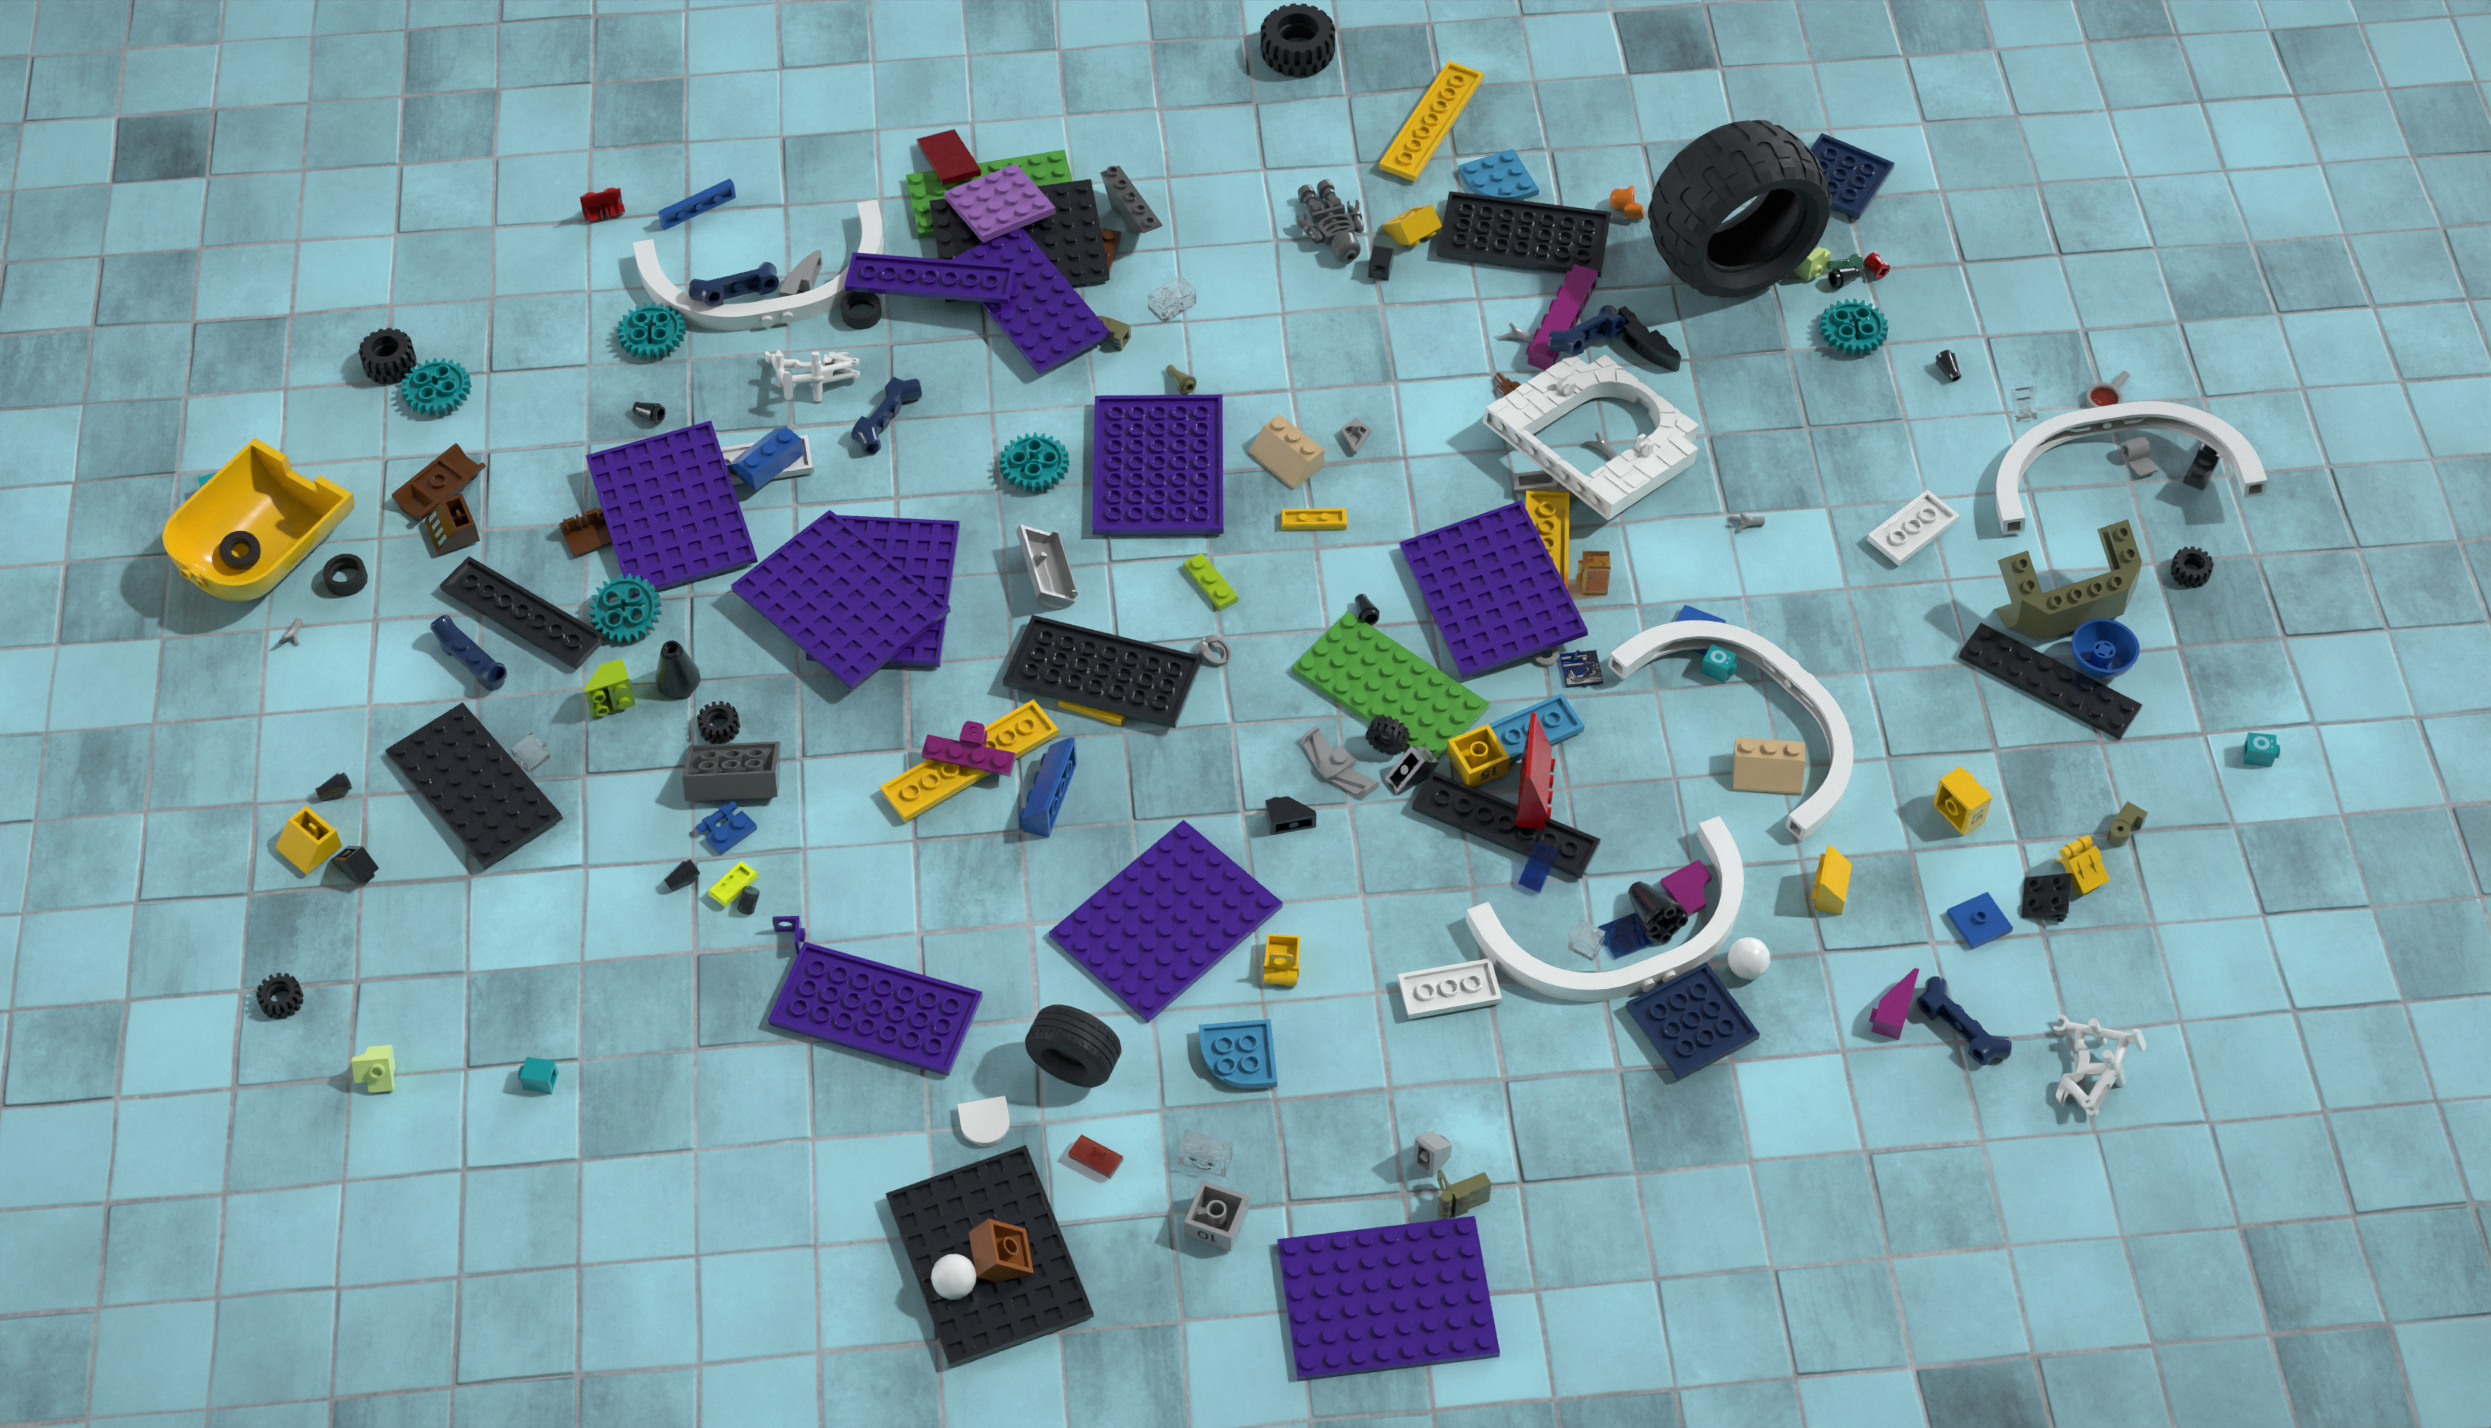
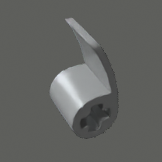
(2136, 454)

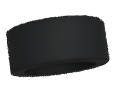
(865, 320)
(339, 563)

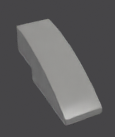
(803, 276)
(1538, 481)

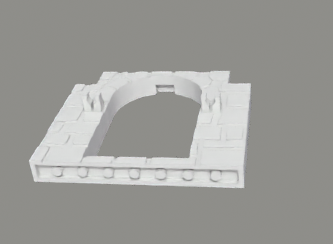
(1623, 478)

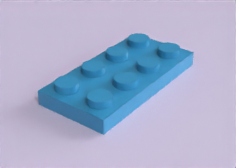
(1556, 719)

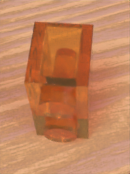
(1593, 573)

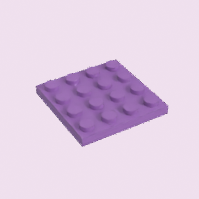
(999, 203)

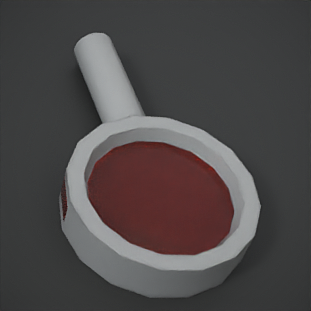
(2106, 394)

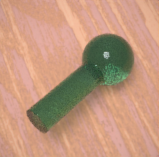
(1853, 260)

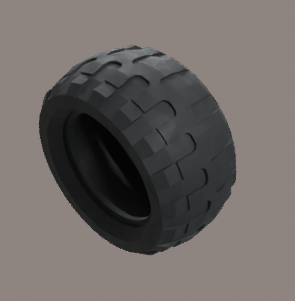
(1715, 179)

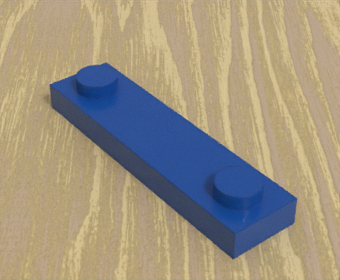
(697, 204)

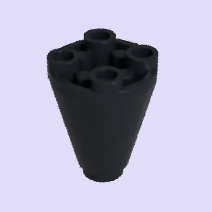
(676, 671)
(1656, 912)

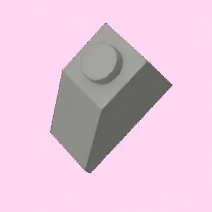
(1431, 1152)

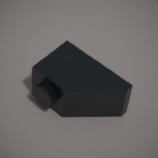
(1411, 769)
(1288, 815)
(355, 864)

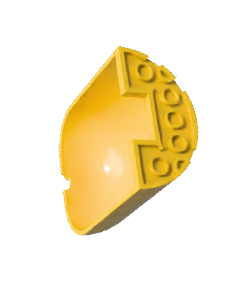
(257, 496)

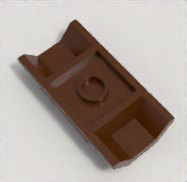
(436, 482)

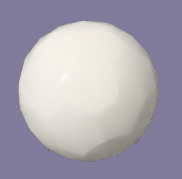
(1748, 958)
(953, 1276)

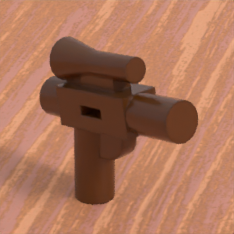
(1506, 385)

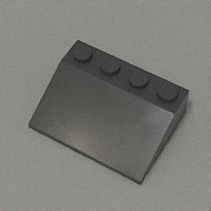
(732, 771)

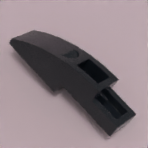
(1649, 344)
(2202, 467)

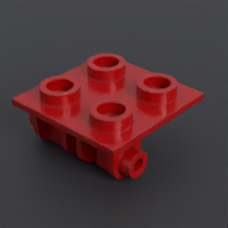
(592, 201)

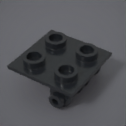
(2047, 896)

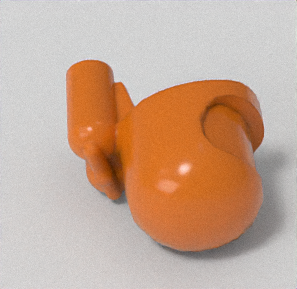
(1624, 201)

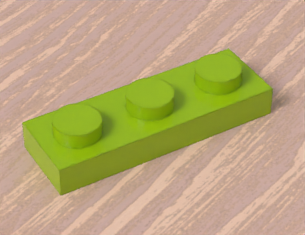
(1210, 581)

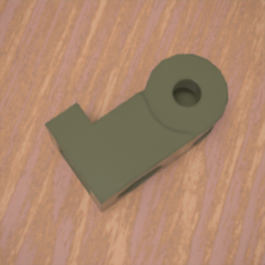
(1119, 332)
(2120, 828)

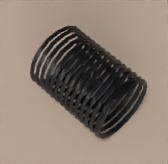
(742, 902)

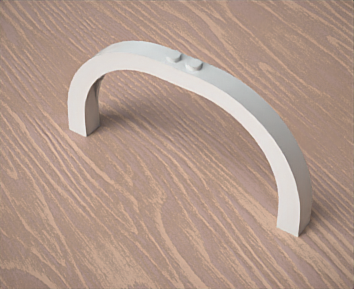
(760, 313)
(2116, 418)
(1785, 671)
(1639, 976)

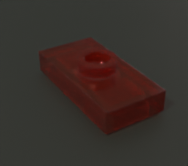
(1095, 1156)

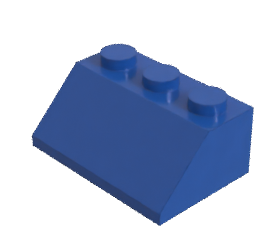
(767, 457)

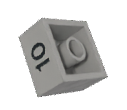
(1216, 1215)

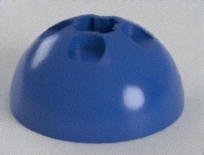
(2104, 648)

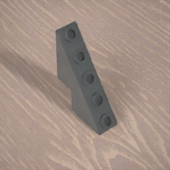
(1126, 198)

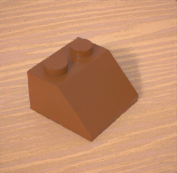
(1000, 1251)

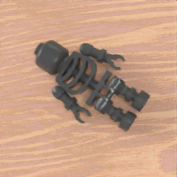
(1334, 225)

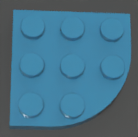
(1499, 176)
(1240, 1053)

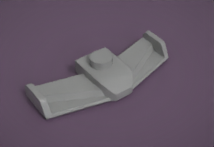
(1336, 765)

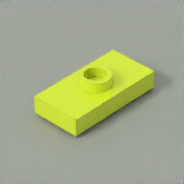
(732, 884)

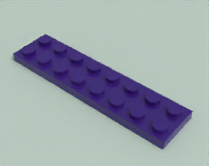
(930, 278)

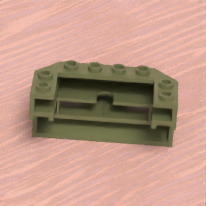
(2067, 607)

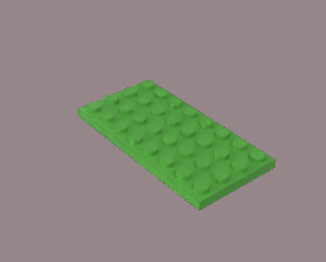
(925, 186)
(1383, 678)

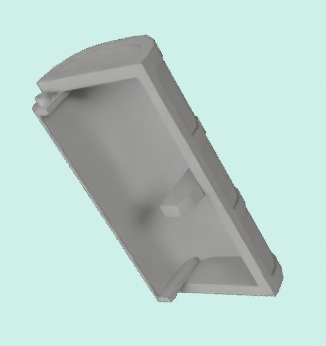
(1047, 567)

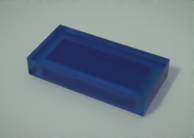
(1538, 867)

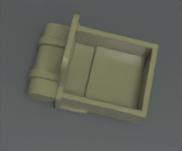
(1462, 1195)

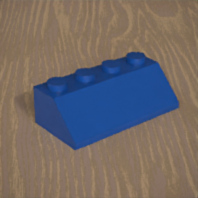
(1049, 788)

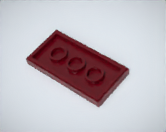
(948, 157)

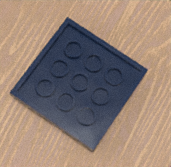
(1851, 174)
(1692, 1020)

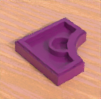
(1687, 886)

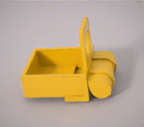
(2084, 864)
(1281, 960)

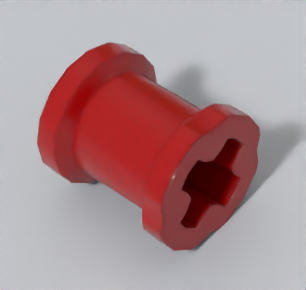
(1876, 265)

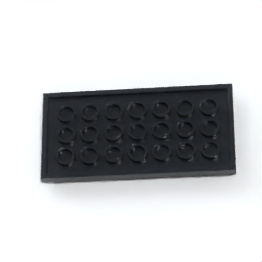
(1523, 233)
(1103, 671)
(473, 785)

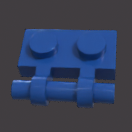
(729, 833)

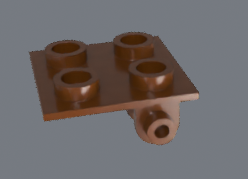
(586, 532)

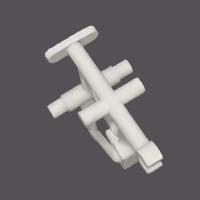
(820, 371)
(2110, 1070)

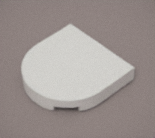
(984, 1120)

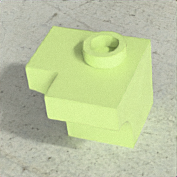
(1813, 264)
(375, 1068)

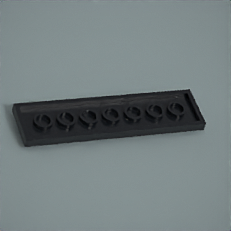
(522, 612)
(2050, 681)
(1496, 822)

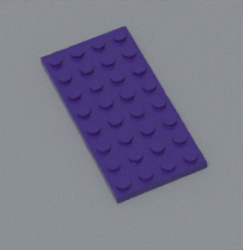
(1044, 311)
(876, 1008)

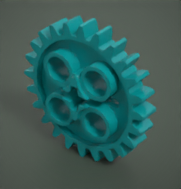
(636, 328)
(1839, 330)
(436, 387)
(1034, 462)
(626, 627)

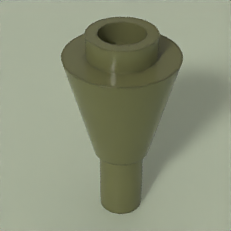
(1184, 382)

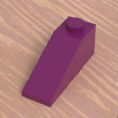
(1893, 1007)

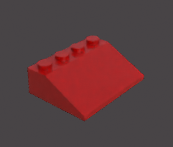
(1535, 778)

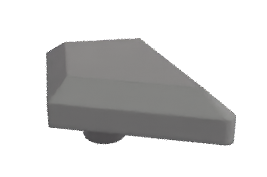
(1355, 434)

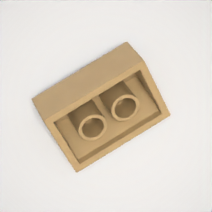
(1287, 452)
(1768, 766)

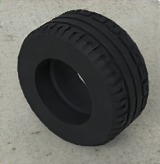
(1073, 1045)

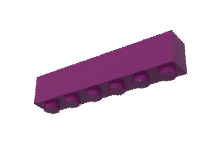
(1562, 314)

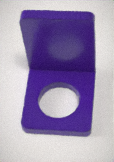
(796, 927)

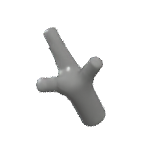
(1517, 333)
(1602, 445)
(1747, 521)
(293, 632)

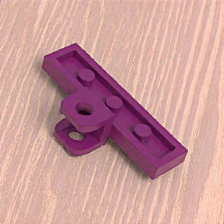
(969, 751)

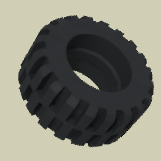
(1296, 57)

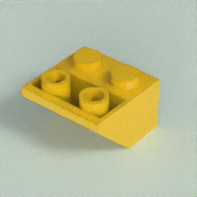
(307, 840)
(1831, 881)

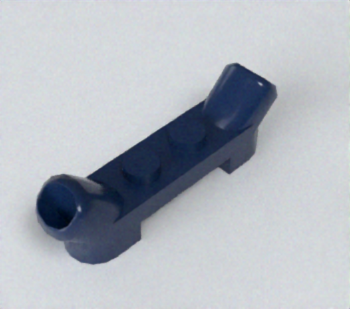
(714, 291)
(1572, 341)
(897, 393)
(456, 643)
(1982, 1045)

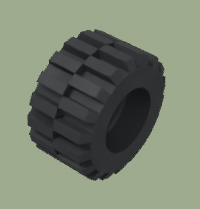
(387, 355)

